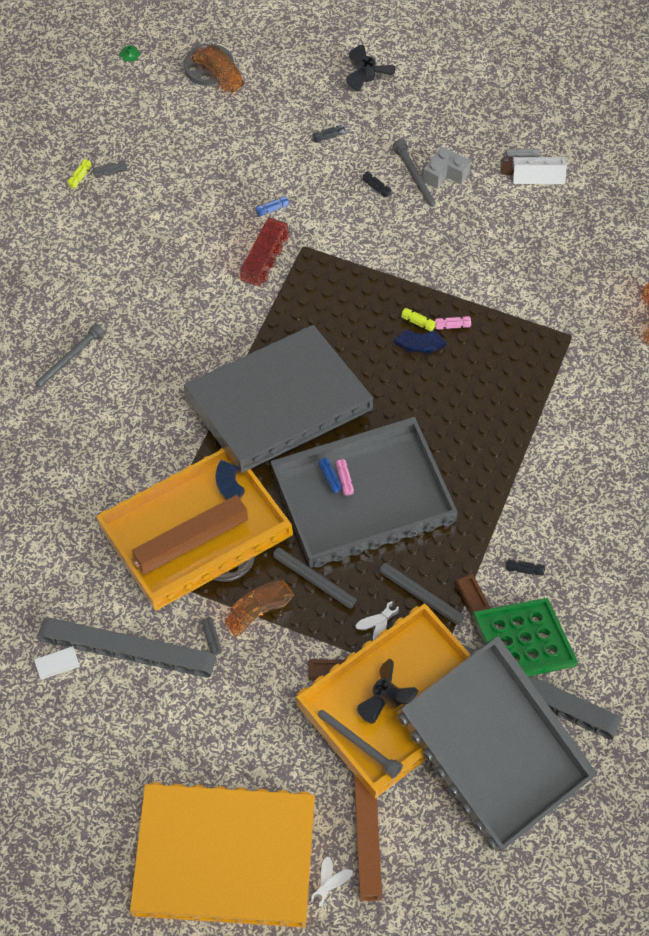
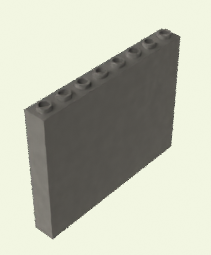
(277, 398)
(393, 494)
(496, 744)

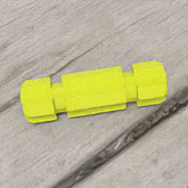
(79, 173)
(418, 319)

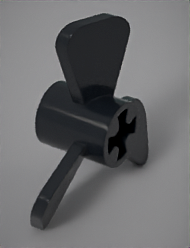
(367, 68)
(385, 693)

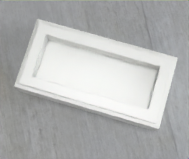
(56, 663)

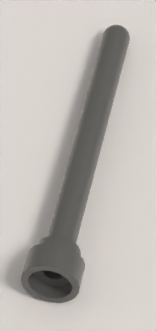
(401, 148)
(94, 332)
(391, 766)

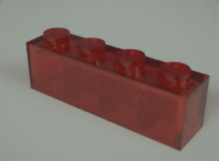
(264, 252)

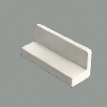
(539, 170)

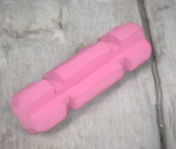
(453, 322)
(344, 477)

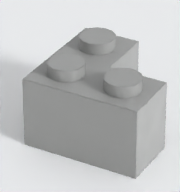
(446, 165)

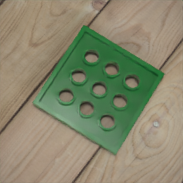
(530, 629)

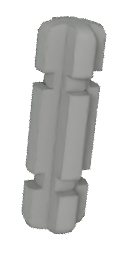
(523, 153)

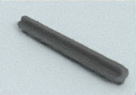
(314, 577)
(422, 594)

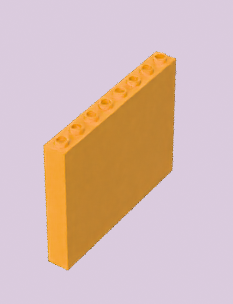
(179, 500)
(421, 655)
(223, 855)

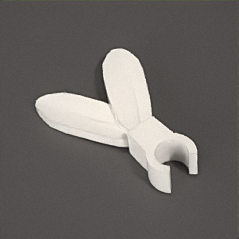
(378, 620)
(328, 881)

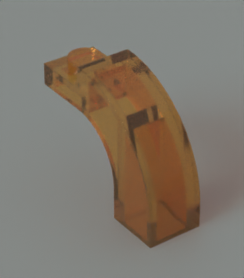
(221, 65)
(255, 603)

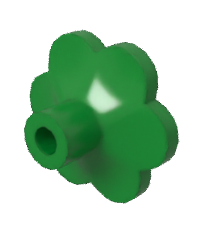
(129, 53)

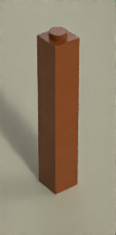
(189, 535)
(367, 844)

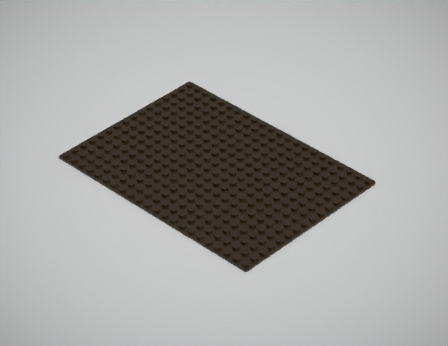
(473, 407)

